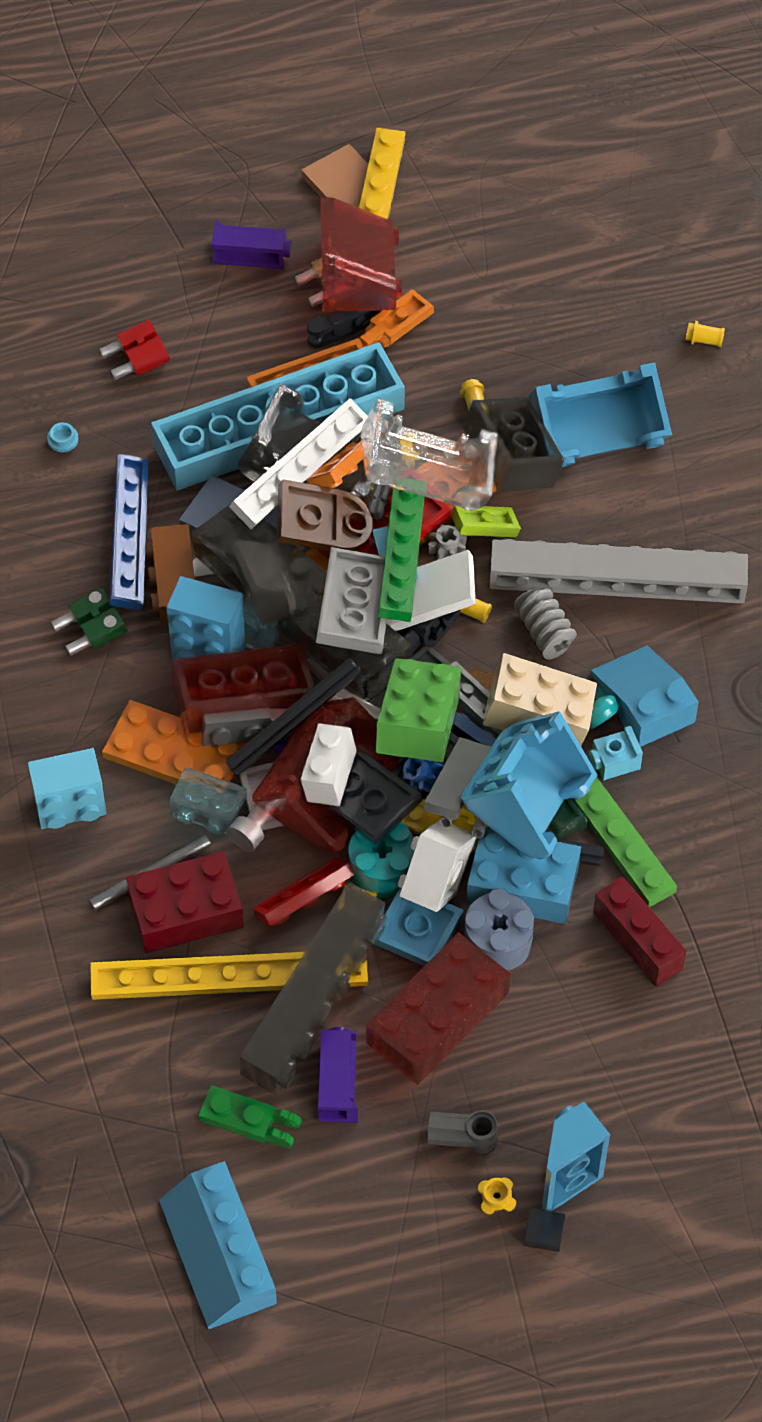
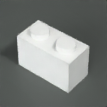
(328, 764)

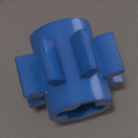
(421, 773)

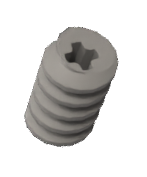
(545, 622)

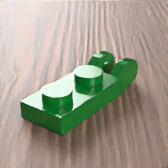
(247, 1117)

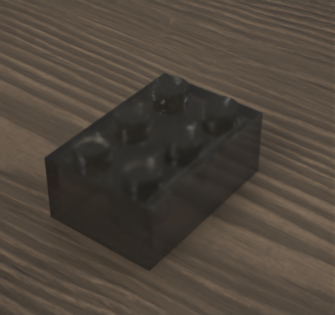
(524, 447)

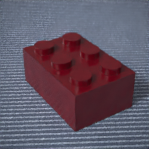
(185, 902)

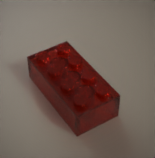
(239, 682)
(437, 1008)

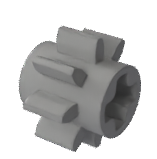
(446, 542)

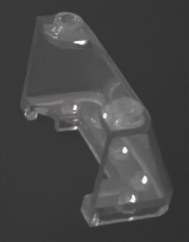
(427, 463)

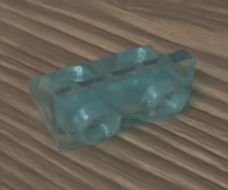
(206, 801)

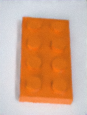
(159, 747)

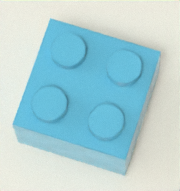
(67, 788)

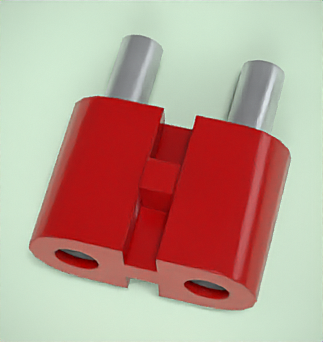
(141, 348)

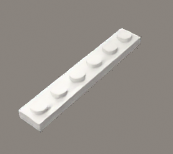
(300, 462)

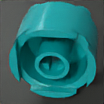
(382, 865)

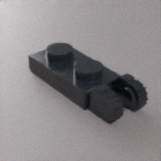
(337, 326)

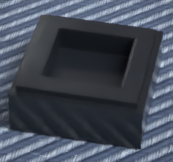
(544, 1229)

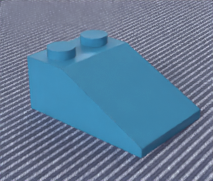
(649, 694)

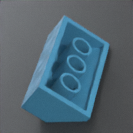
(217, 1246)

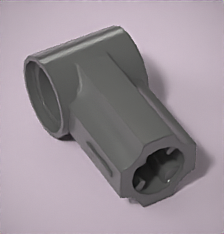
(459, 1130)

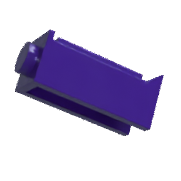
(250, 246)
(337, 1076)

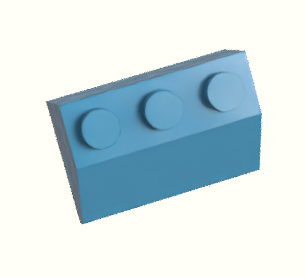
(575, 1155)

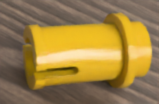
(704, 334)
(471, 391)
(478, 611)

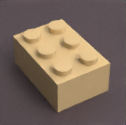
(532, 690)

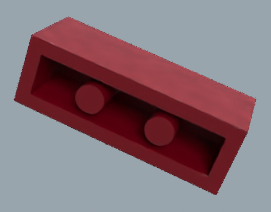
(639, 931)

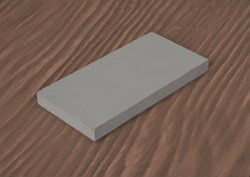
(352, 602)

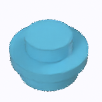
(62, 437)

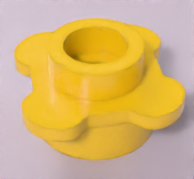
(496, 1185)

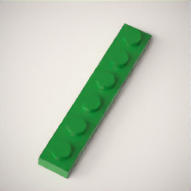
(401, 556)

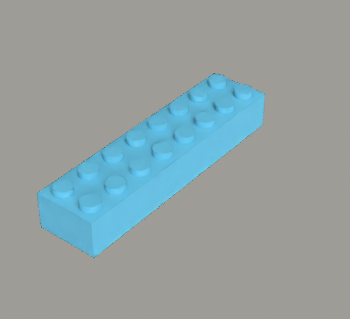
(215, 434)

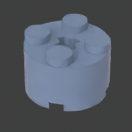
(501, 927)

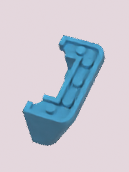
(604, 413)
(526, 781)

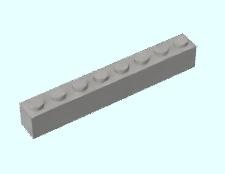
(619, 571)

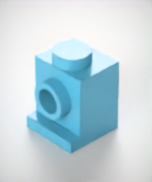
(616, 754)

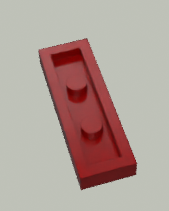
(303, 892)

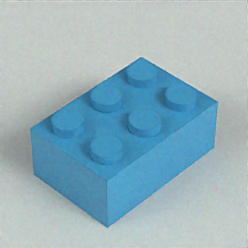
(205, 620)
(542, 884)

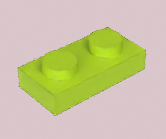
(486, 521)

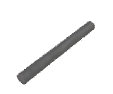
(178, 856)

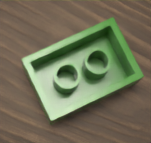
(418, 710)

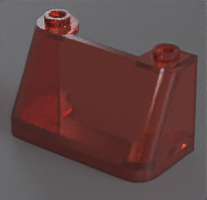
(357, 258)
(282, 791)

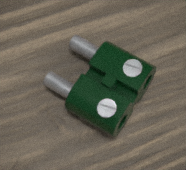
(95, 618)

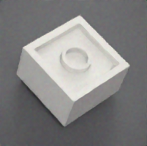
(436, 865)

